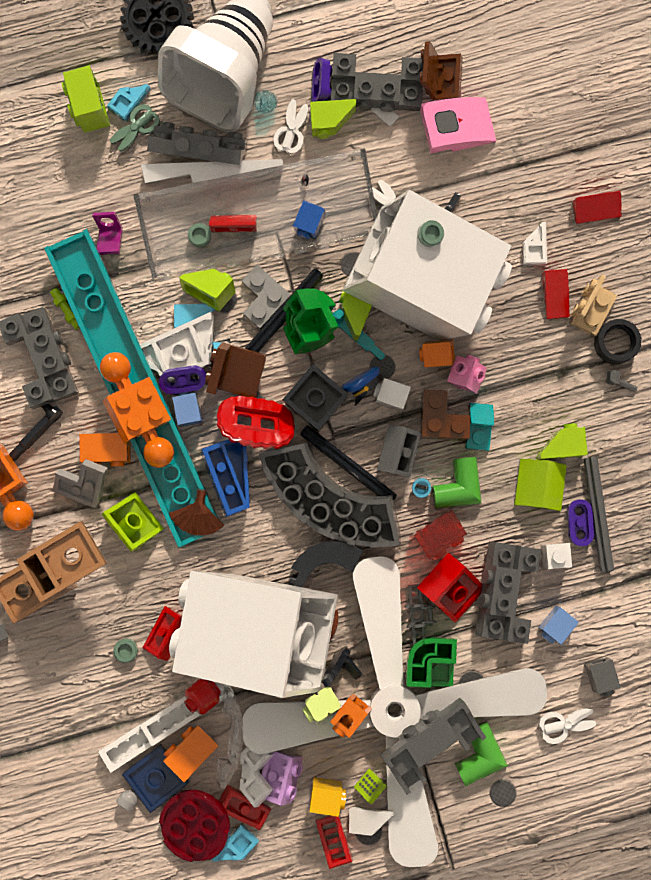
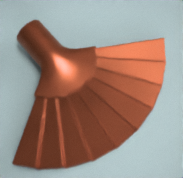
(197, 517)

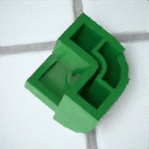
(309, 320)
(431, 662)

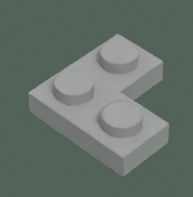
(269, 296)
(82, 488)

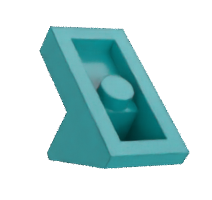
(480, 426)

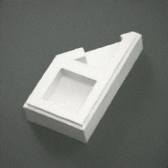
(536, 247)
(367, 821)

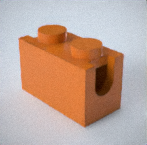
(104, 449)
(354, 711)
(189, 753)

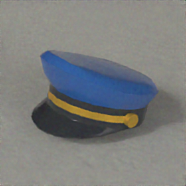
(363, 383)

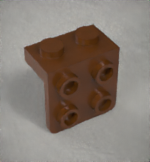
(441, 73)
(235, 370)

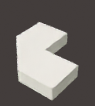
(253, 783)

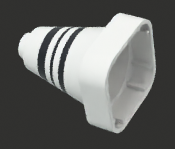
(216, 65)

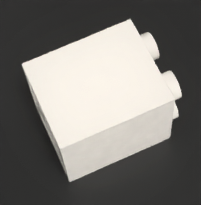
(433, 287)
(253, 633)

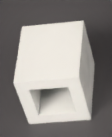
(392, 394)
(556, 555)

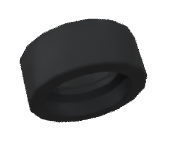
(630, 329)

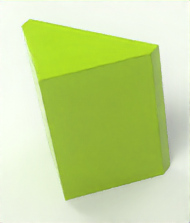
(540, 484)
(132, 522)

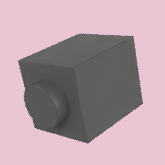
(602, 676)

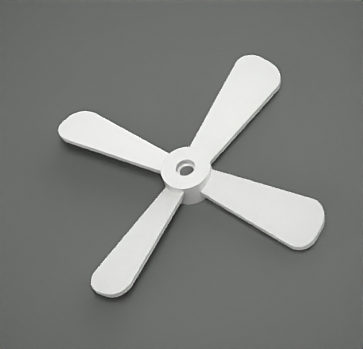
(284, 725)

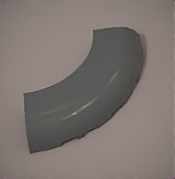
(327, 505)

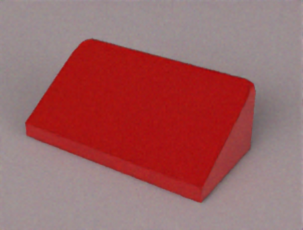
(597, 207)
(233, 223)
(161, 633)

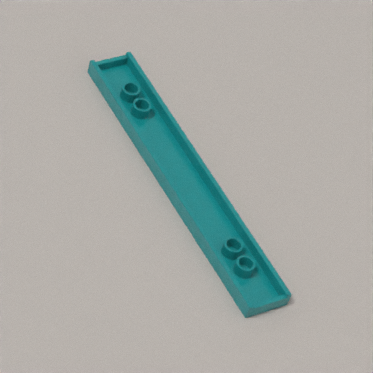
(108, 331)

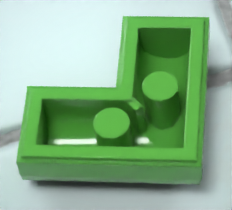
(464, 490)
(485, 761)

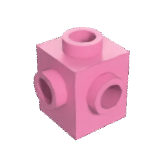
(467, 373)

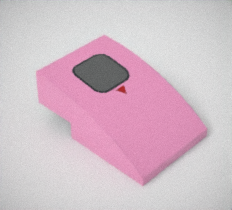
(457, 124)

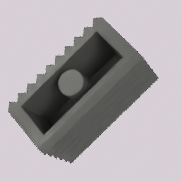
(399, 451)

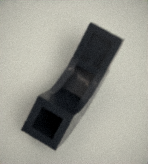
(326, 552)

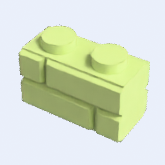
(321, 706)

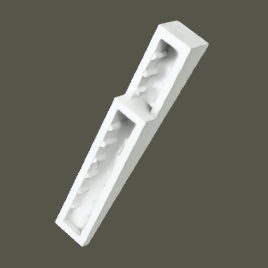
(203, 170)
(149, 732)

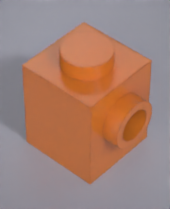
(437, 353)

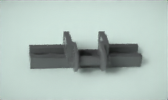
(420, 607)

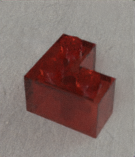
(438, 535)

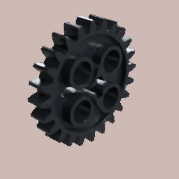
(155, 21)

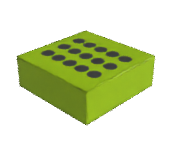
(370, 786)

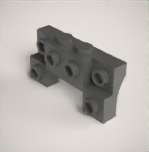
(376, 89)
(197, 145)
(45, 350)
(501, 590)
(428, 739)

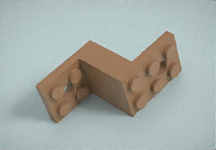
(49, 572)

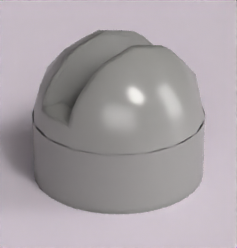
(127, 800)

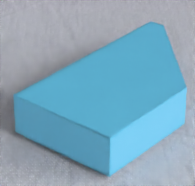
(126, 100)
(187, 312)
(238, 845)

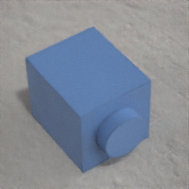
(187, 409)
(557, 625)

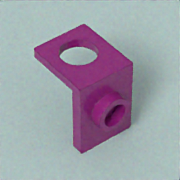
(109, 233)

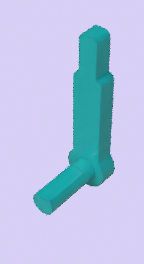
(364, 340)

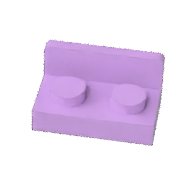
(282, 775)

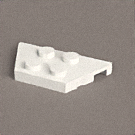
(182, 346)

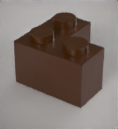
(436, 422)

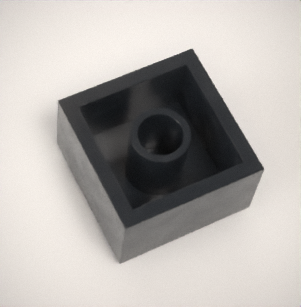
(315, 398)

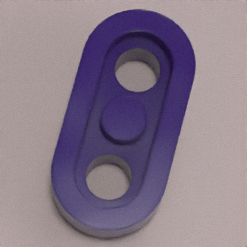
(321, 80)
(183, 378)
(583, 522)

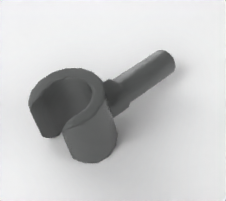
(613, 378)

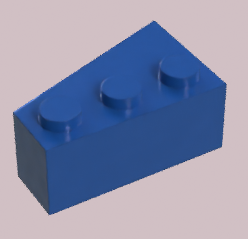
(229, 475)

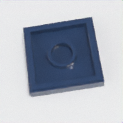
(153, 779)

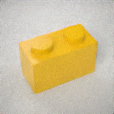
(327, 797)

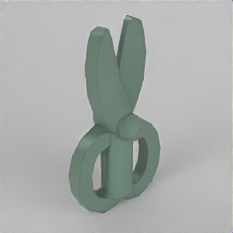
(130, 132)

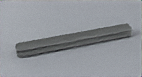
(599, 514)

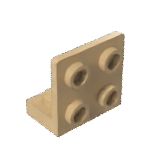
(593, 308)

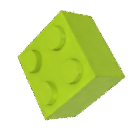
(85, 99)

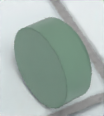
(430, 233)
(199, 235)
(125, 650)

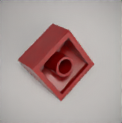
(451, 587)

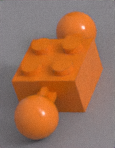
(136, 410)
(16, 513)

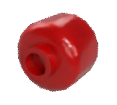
(202, 696)

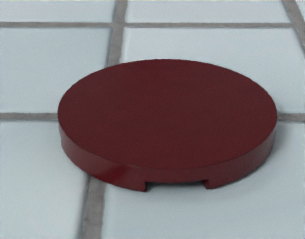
(194, 825)

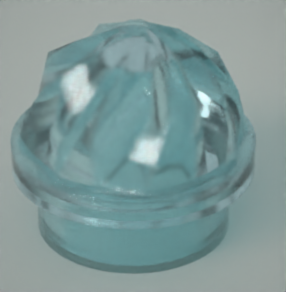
(265, 101)

